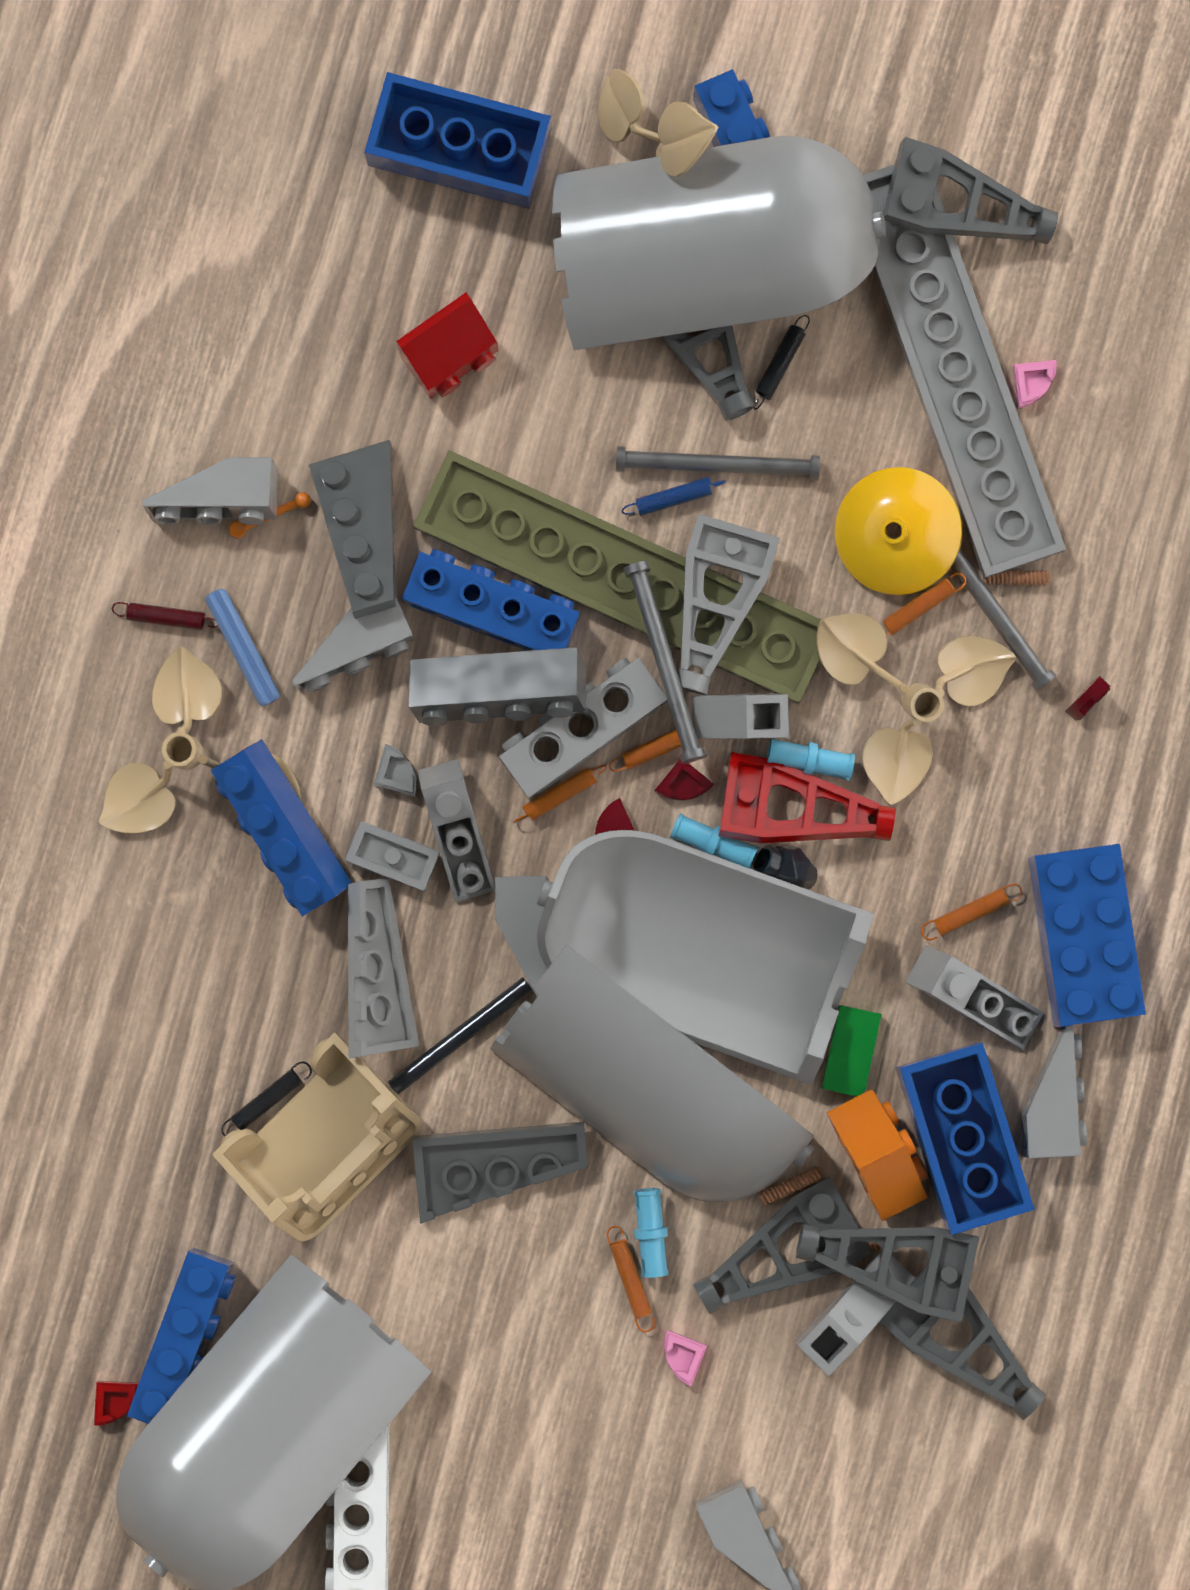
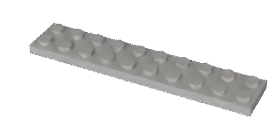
(963, 393)

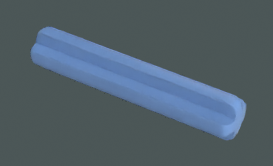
(242, 647)

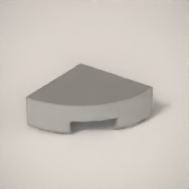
(396, 772)

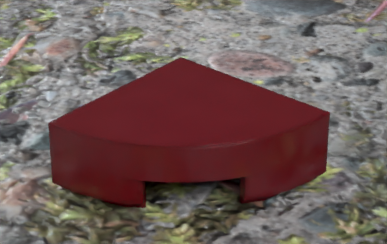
(1088, 698)
(683, 783)
(613, 818)

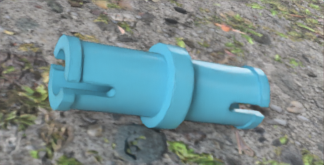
(811, 758)
(707, 840)
(651, 1232)

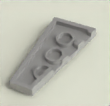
(377, 979)

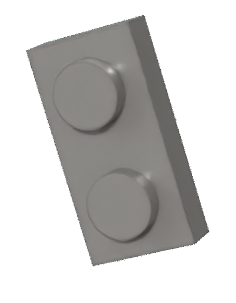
(392, 856)

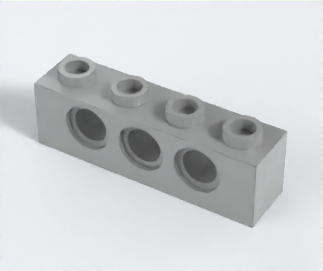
(536, 776)

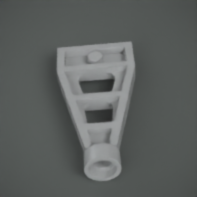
(731, 548)

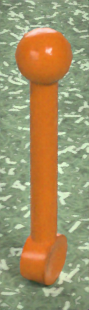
(302, 500)

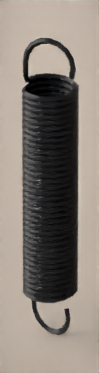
(780, 361)
(267, 1099)

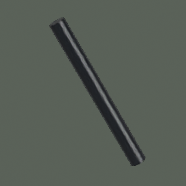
(460, 1036)

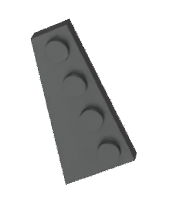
(358, 512)
(491, 1163)

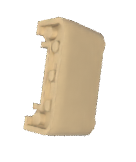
(321, 1143)

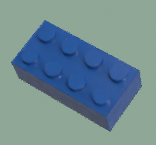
(458, 140)
(1086, 935)
(964, 1138)

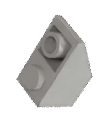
(740, 716)

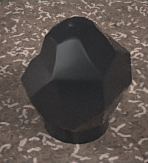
(786, 864)

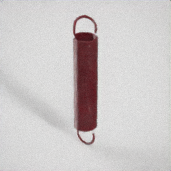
(164, 616)

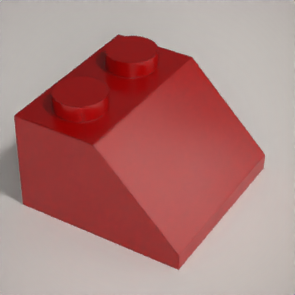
(448, 347)

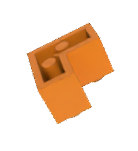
(880, 1153)

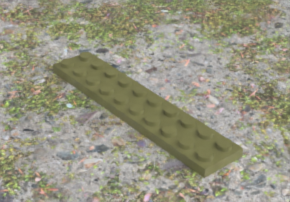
(586, 564)

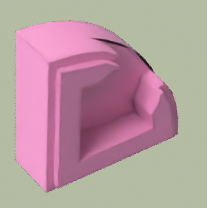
(1032, 381)
(683, 1355)

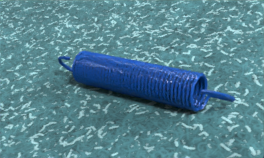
(674, 496)

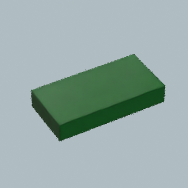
(851, 1051)

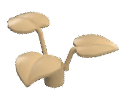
(681, 128)
(972, 674)
(182, 692)

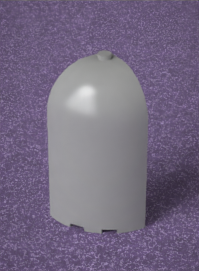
(728, 243)
(708, 945)
(648, 1086)
(262, 1432)

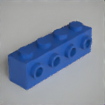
(726, 104)
(489, 606)
(281, 828)
(183, 1331)

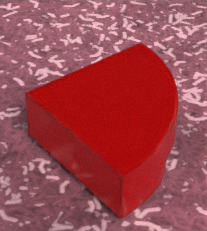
(113, 1400)

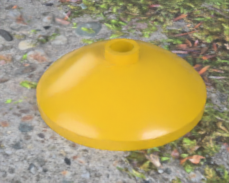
(928, 535)

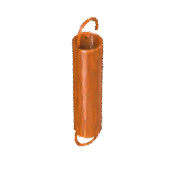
(920, 605)
(649, 750)
(560, 793)
(971, 911)
(630, 1279)

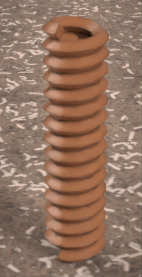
(1020, 578)
(790, 1186)

